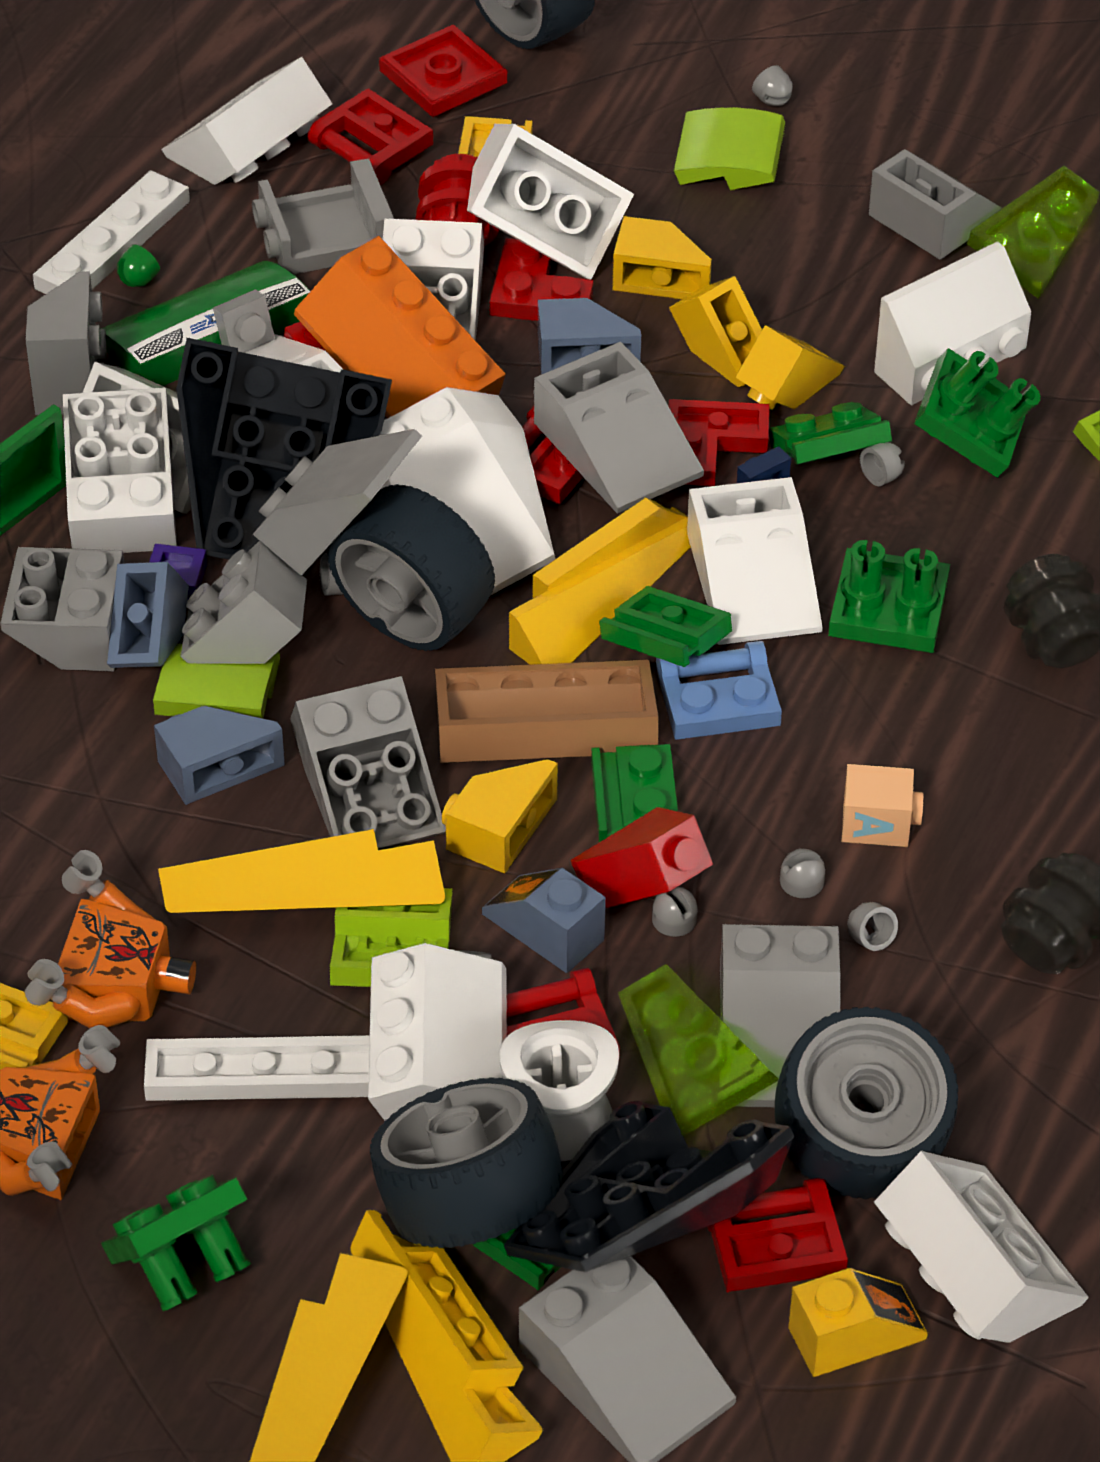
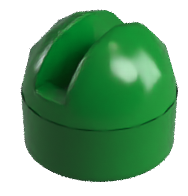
(137, 266)

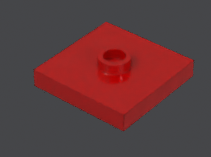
(443, 70)

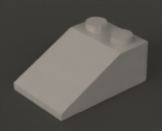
(329, 495)
(776, 988)
(623, 1358)

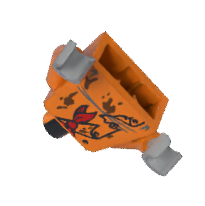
(111, 958)
(50, 1115)

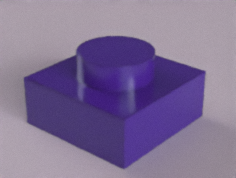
(187, 561)

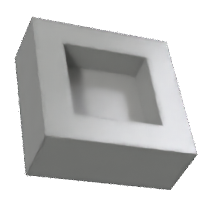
(244, 321)

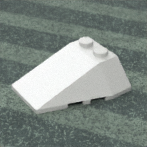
(480, 467)

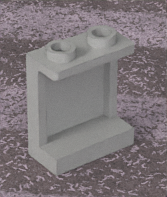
(321, 225)

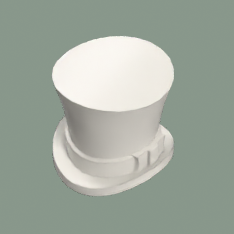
(569, 1071)

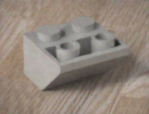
(926, 204)
(64, 340)
(63, 604)
(245, 611)

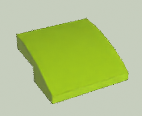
(730, 144)
(220, 686)
(382, 930)

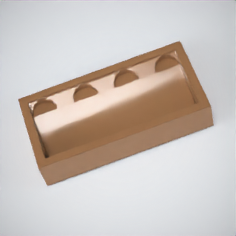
(544, 710)

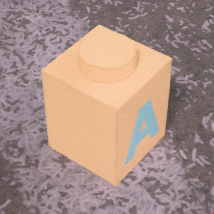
(880, 805)

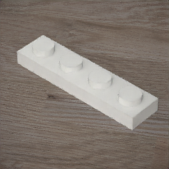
(126, 222)
(256, 1068)

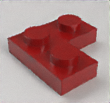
(525, 279)
(721, 427)

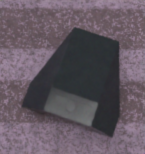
(251, 425)
(645, 1186)

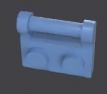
(721, 703)

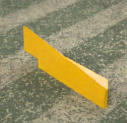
(594, 581)
(307, 875)
(451, 1350)
(325, 1358)

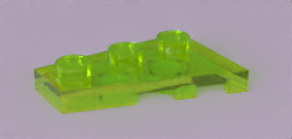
(1039, 227)
(689, 1051)

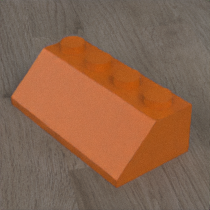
(390, 326)

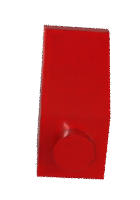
(645, 857)

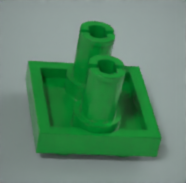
(975, 410)
(889, 597)
(150, 1232)

